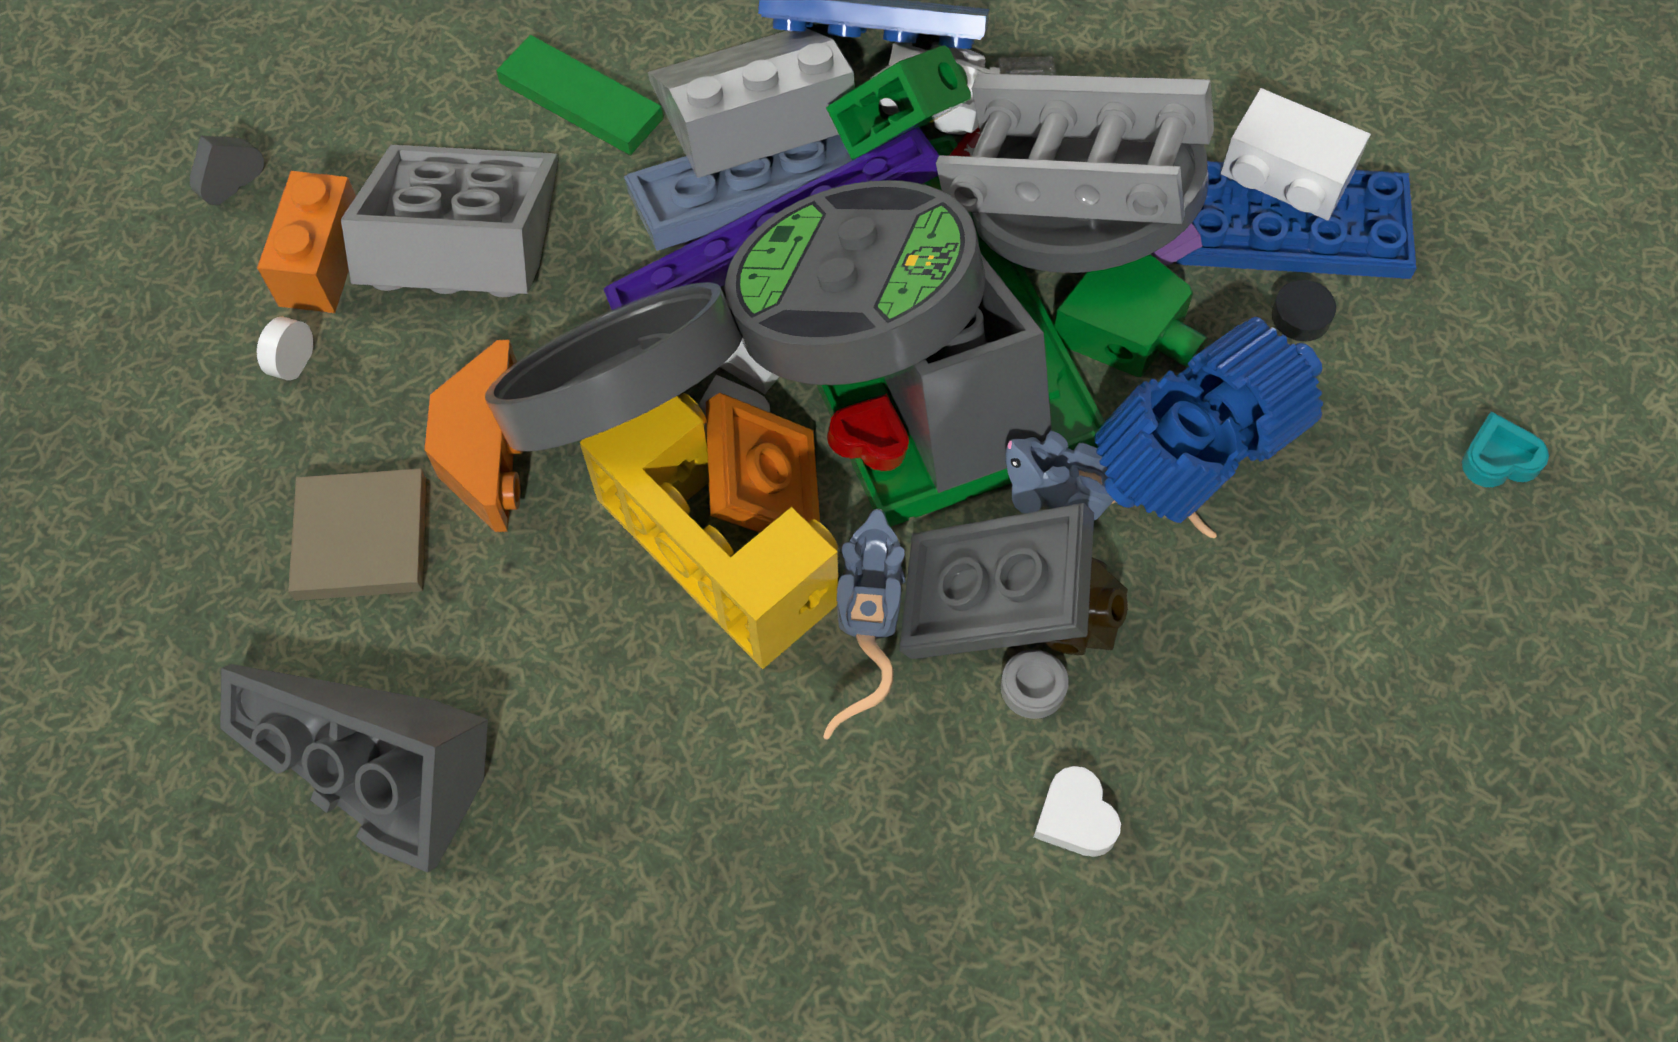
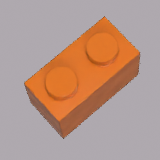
(306, 247)

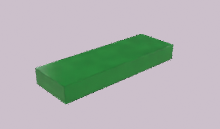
(580, 94)

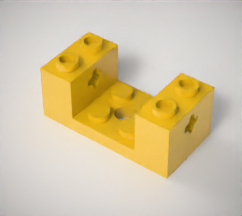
(759, 594)

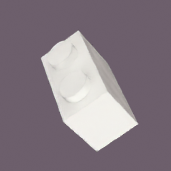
(1294, 154)

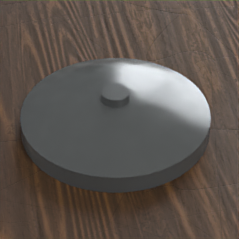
(1084, 243)

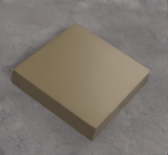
(358, 534)

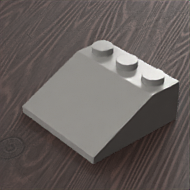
(753, 98)
(451, 220)

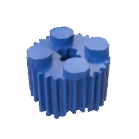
(1260, 385)
(1168, 448)

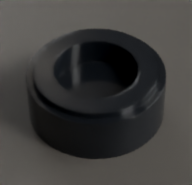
(1303, 310)

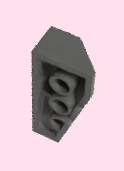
(379, 755)

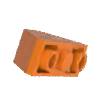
(468, 443)

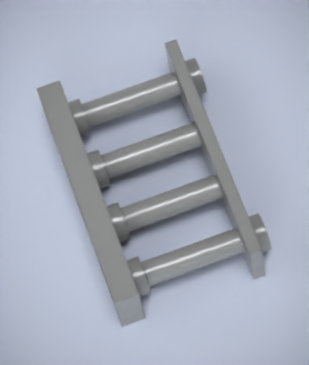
(1080, 109)

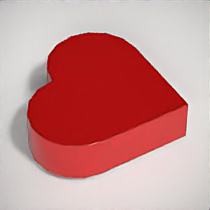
(869, 432)

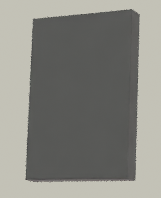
(999, 583)

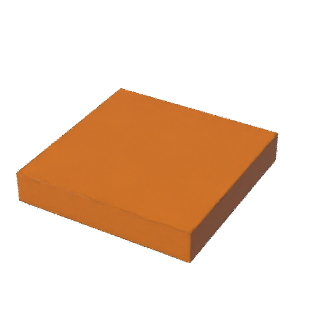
(758, 465)

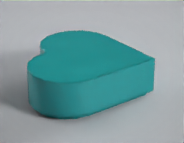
(1503, 453)

